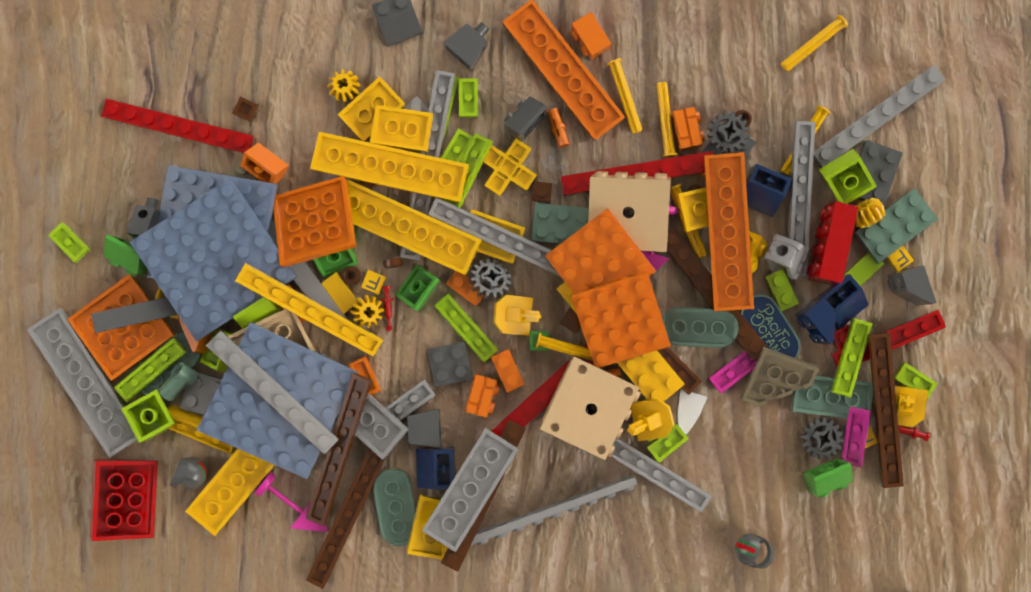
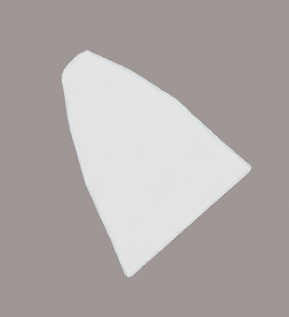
(689, 409)

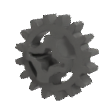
(719, 130)
(490, 279)
(818, 445)

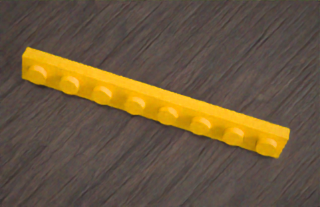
(308, 309)

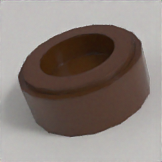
(392, 263)

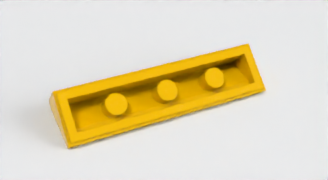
(188, 423)

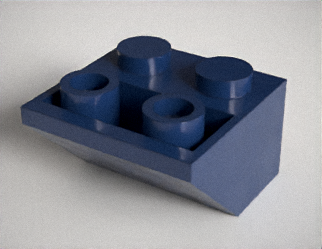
(766, 189)
(845, 299)
(818, 320)
(435, 467)

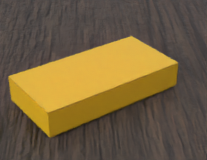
(339, 292)

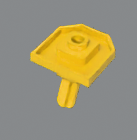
(515, 315)
(910, 405)
(651, 419)

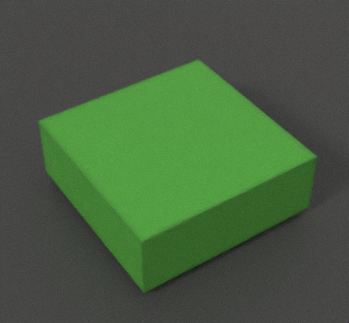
(533, 340)

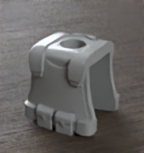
(794, 258)

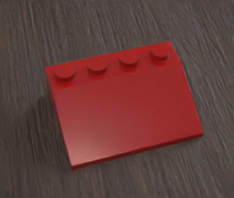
(123, 499)

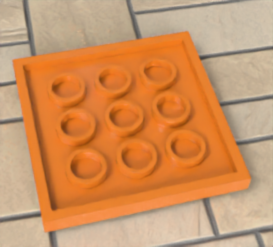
(313, 221)
(598, 255)
(621, 320)
(121, 347)

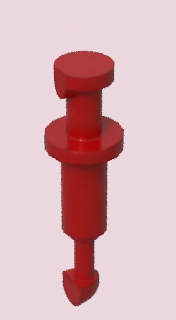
(387, 306)
(913, 432)

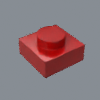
(840, 336)

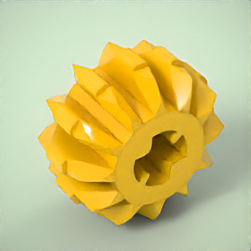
(344, 92)
(869, 212)
(362, 317)

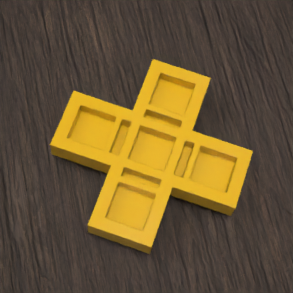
(509, 168)

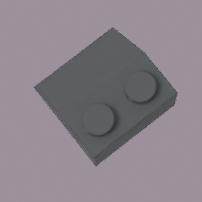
(396, 20)
(526, 118)
(912, 285)

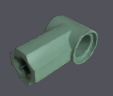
(180, 377)

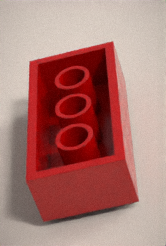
(832, 243)

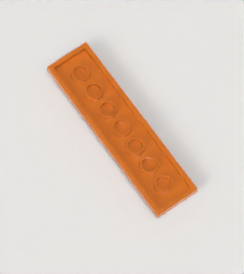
(563, 70)
(729, 232)

